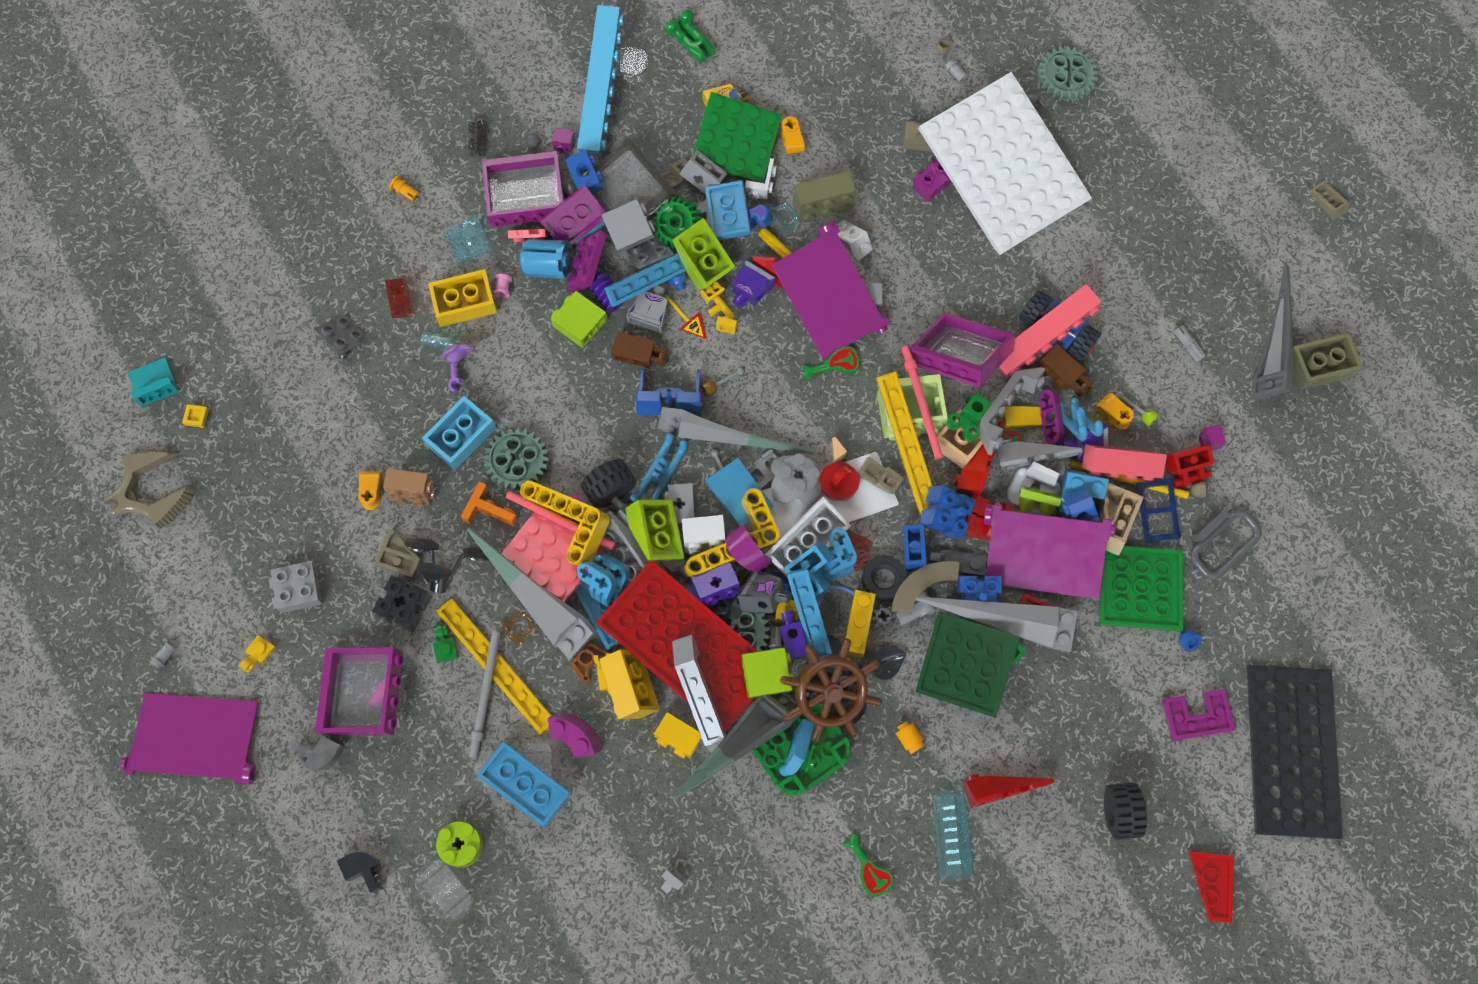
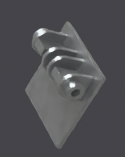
(649, 253)
(341, 335)

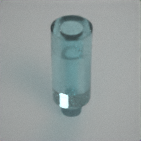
(438, 340)

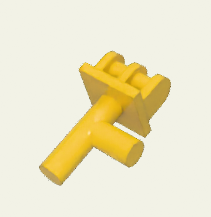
(720, 304)

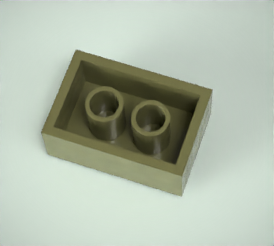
(824, 196)
(1325, 361)

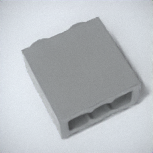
(628, 225)
(295, 587)

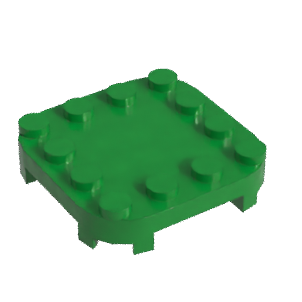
(830, 756)

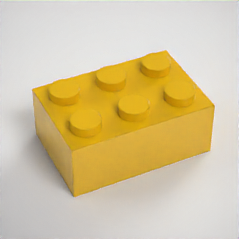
(462, 298)
(629, 685)

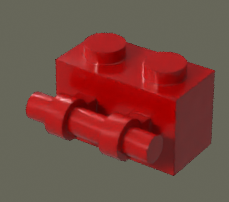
(1187, 460)

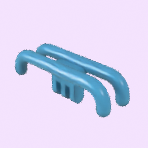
(1080, 421)
(659, 470)

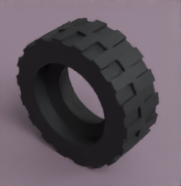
(876, 564)

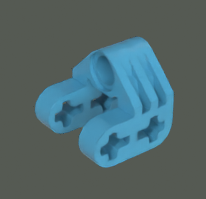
(837, 567)
(610, 588)

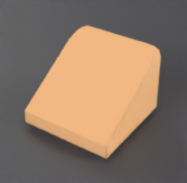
(838, 450)

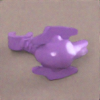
(455, 354)

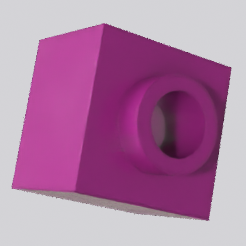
(563, 140)
(1212, 436)

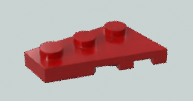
(1215, 883)

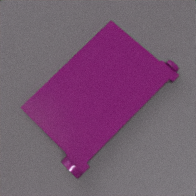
(829, 292)
(1047, 551)
(193, 737)

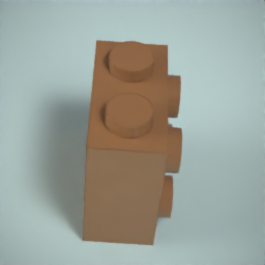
(409, 487)

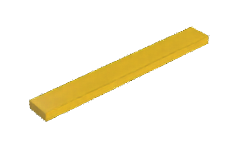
(905, 438)
(503, 673)

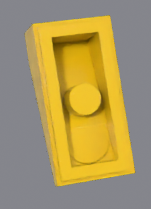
(1022, 417)

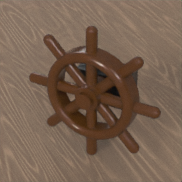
(830, 686)

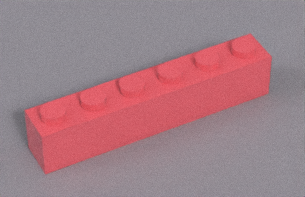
(1051, 328)

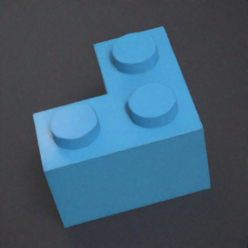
(1076, 479)
(813, 560)

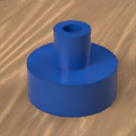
(678, 281)
(1190, 640)

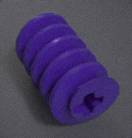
(599, 283)

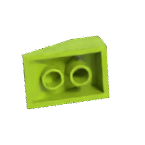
(702, 255)
(655, 529)

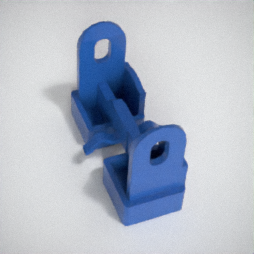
(651, 401)

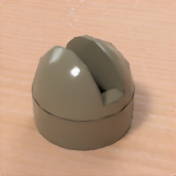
(943, 46)
(1199, 490)

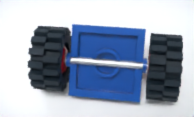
(1083, 343)

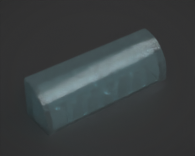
(952, 835)

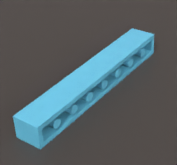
(599, 80)

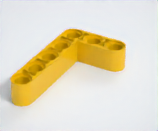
(587, 517)
(757, 535)

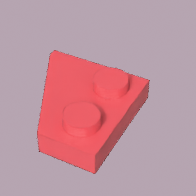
(520, 235)

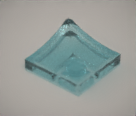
(467, 241)

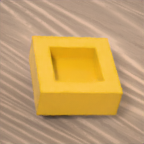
(726, 324)
(195, 416)

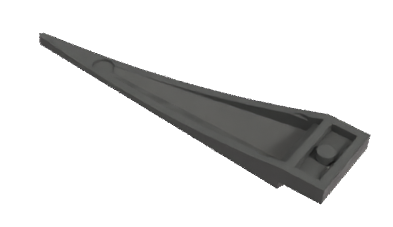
(1276, 362)

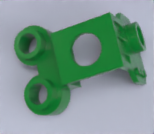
(968, 417)
(781, 751)

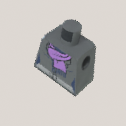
(763, 593)

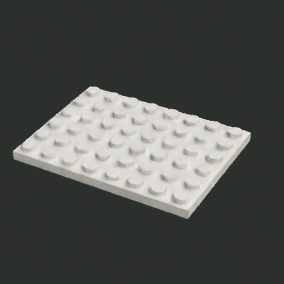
(1004, 163)

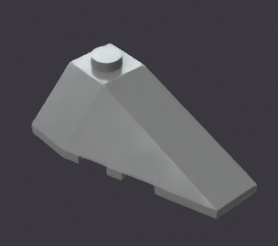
(1022, 454)
(626, 548)

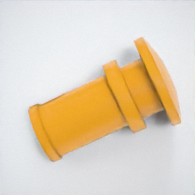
(402, 187)

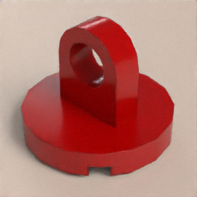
(839, 481)

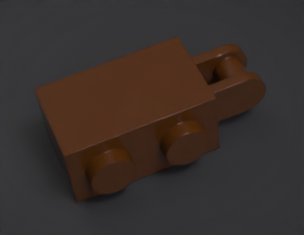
(637, 350)
(1065, 371)

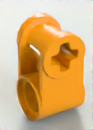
(792, 137)
(1114, 410)
(370, 486)

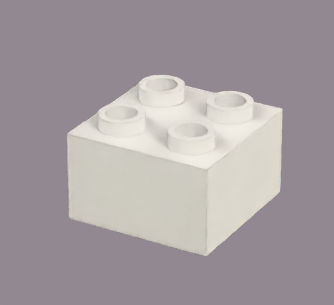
(703, 533)

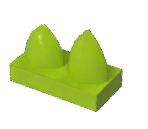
(1047, 501)

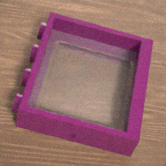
(521, 188)
(962, 349)
(359, 691)

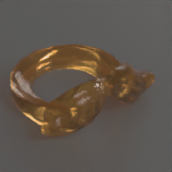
(508, 624)

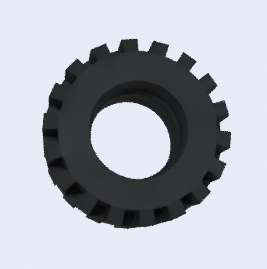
(608, 481)
(1125, 811)

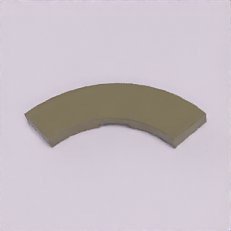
(921, 580)

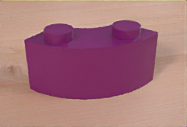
(575, 733)

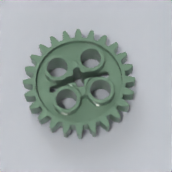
(1084, 74)
(531, 467)
(757, 624)

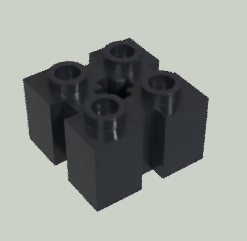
(404, 615)

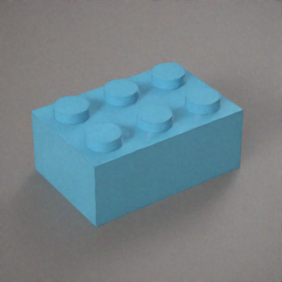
(459, 433)

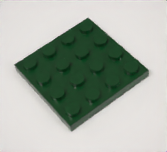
(967, 664)

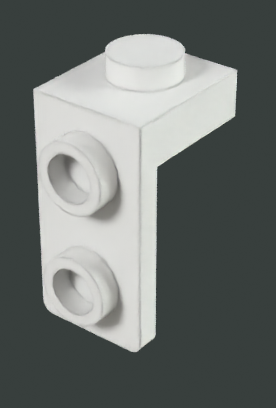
(760, 190)
(856, 237)

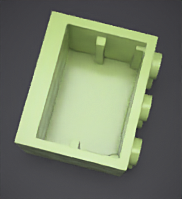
(935, 401)

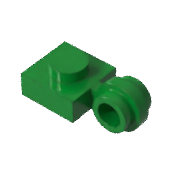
(445, 649)

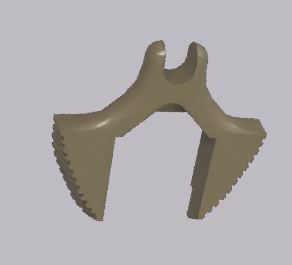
(160, 512)

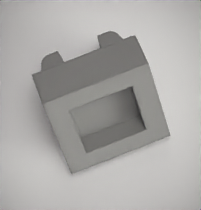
(673, 879)

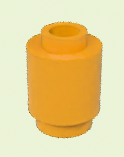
(910, 737)

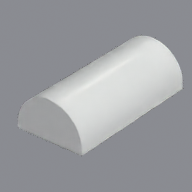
(805, 533)

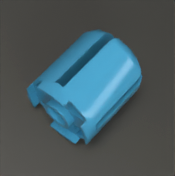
(545, 258)

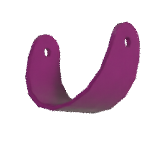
(745, 550)

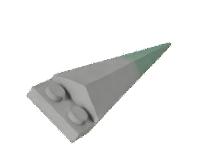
(698, 428)
(556, 619)

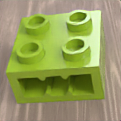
(578, 319)
(764, 671)

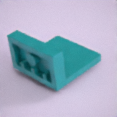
(152, 382)

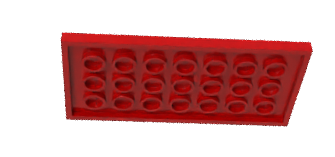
(661, 610)

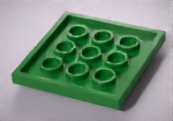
(738, 137)
(1142, 589)

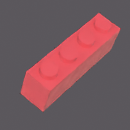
(1123, 461)

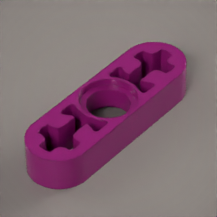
(1046, 410)

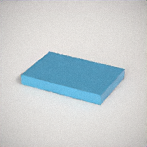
(728, 210)
(730, 487)

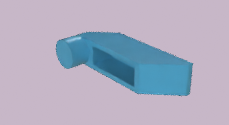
(798, 748)

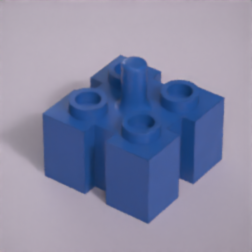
(947, 512)
(983, 590)

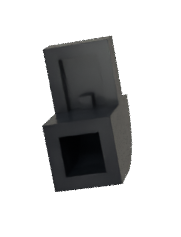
(361, 864)

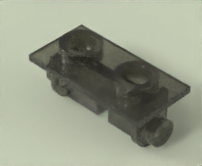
(476, 143)

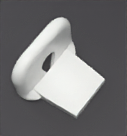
(1027, 476)

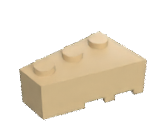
(1121, 508)

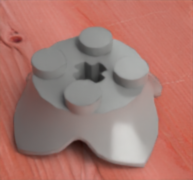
(787, 488)

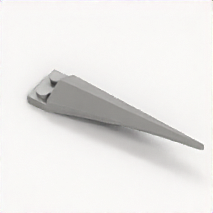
(1039, 624)

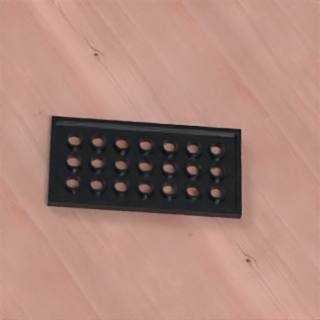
(1261, 759)

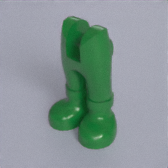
(673, 29)

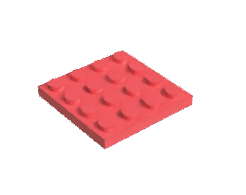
(541, 554)

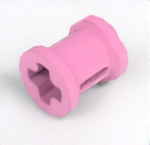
(502, 285)

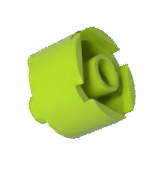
(450, 836)

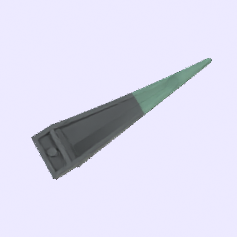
(755, 727)

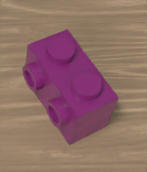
(931, 181)

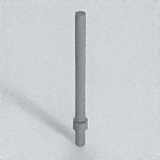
(477, 735)

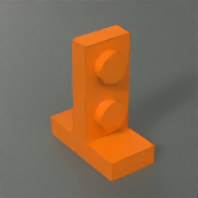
(487, 507)

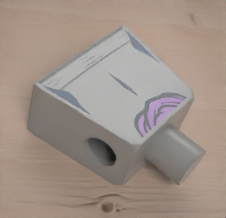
(649, 310)

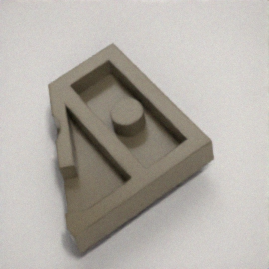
(397, 557)

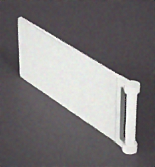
(865, 502)

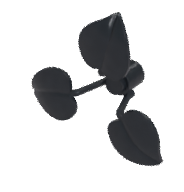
(440, 575)
(889, 658)

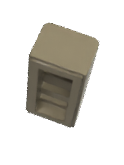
(1340, 202)

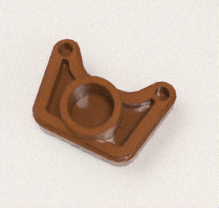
(585, 661)

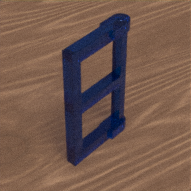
(1173, 509)

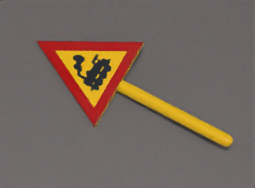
(693, 325)

